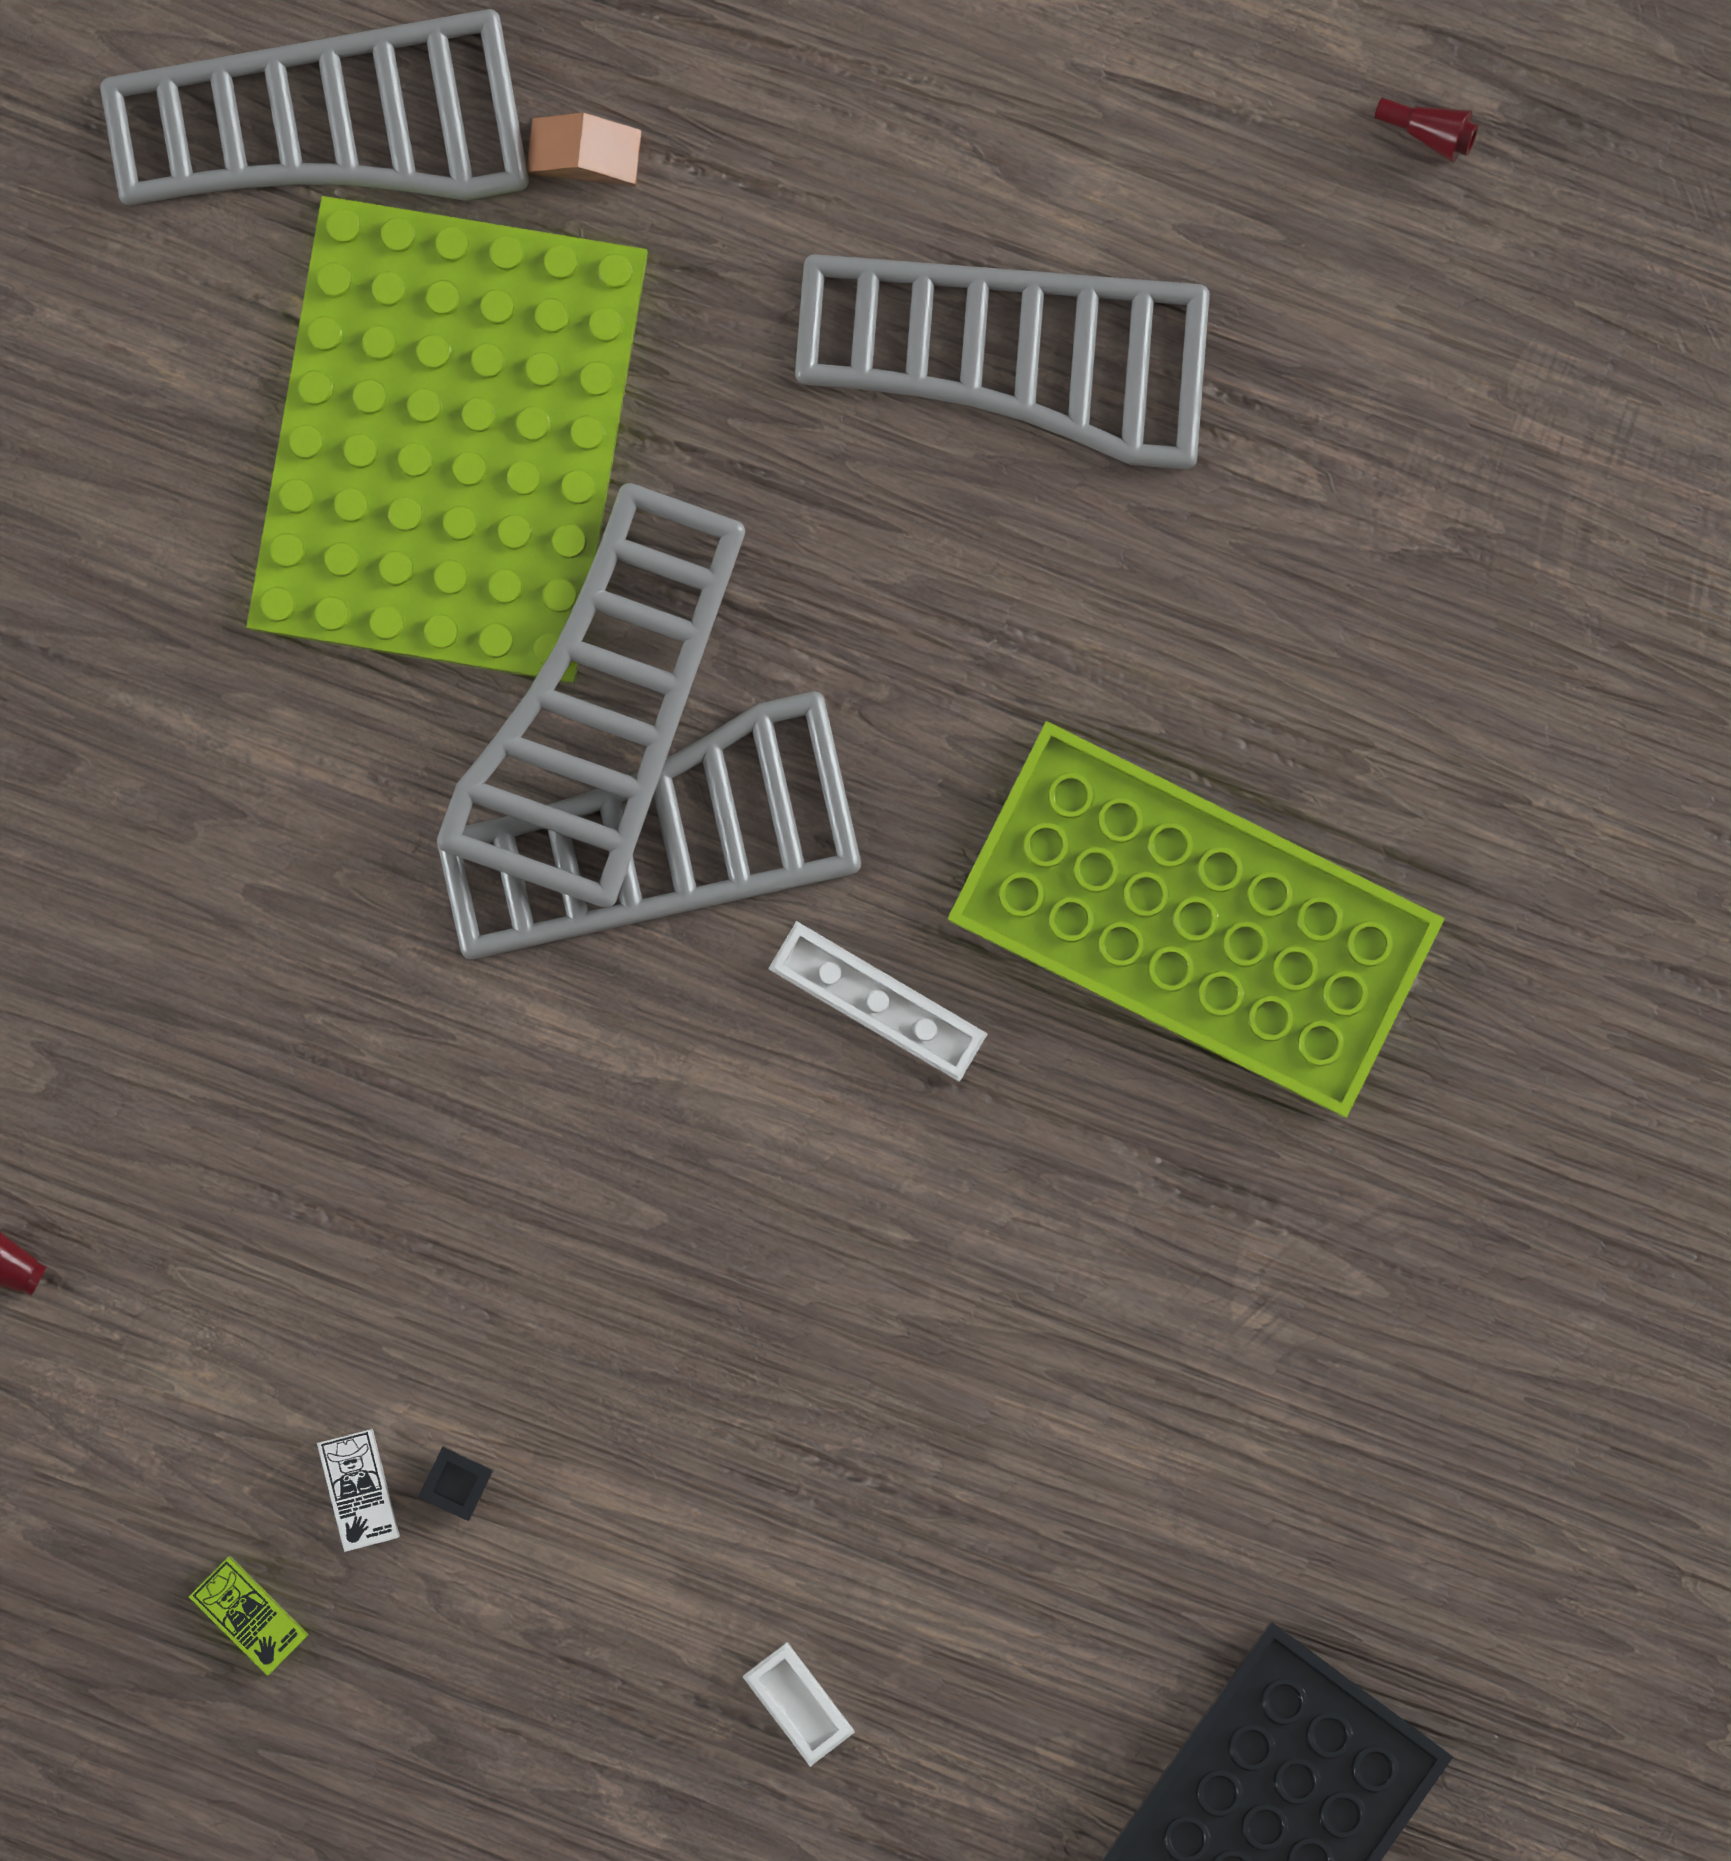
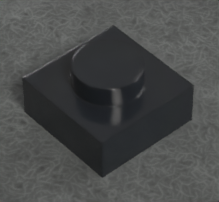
(456, 1483)

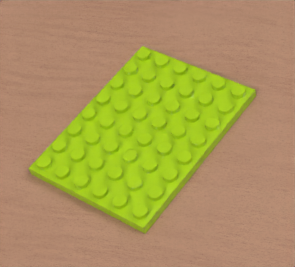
(445, 437)

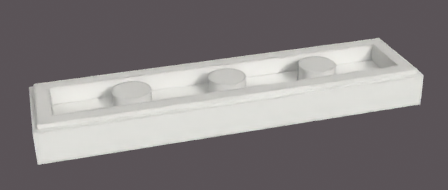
(877, 1001)

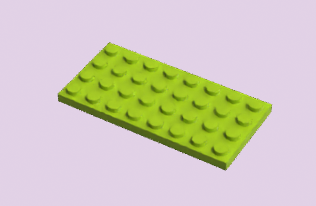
(1196, 919)

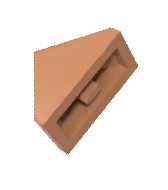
(584, 149)

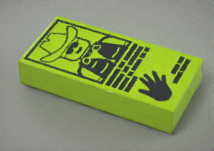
(248, 1615)

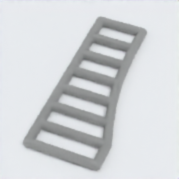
(346, 171)
(1023, 403)
(543, 696)
(687, 896)

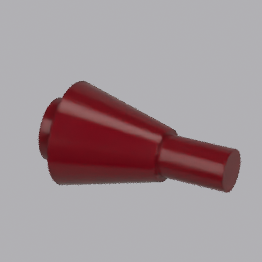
(1441, 129)

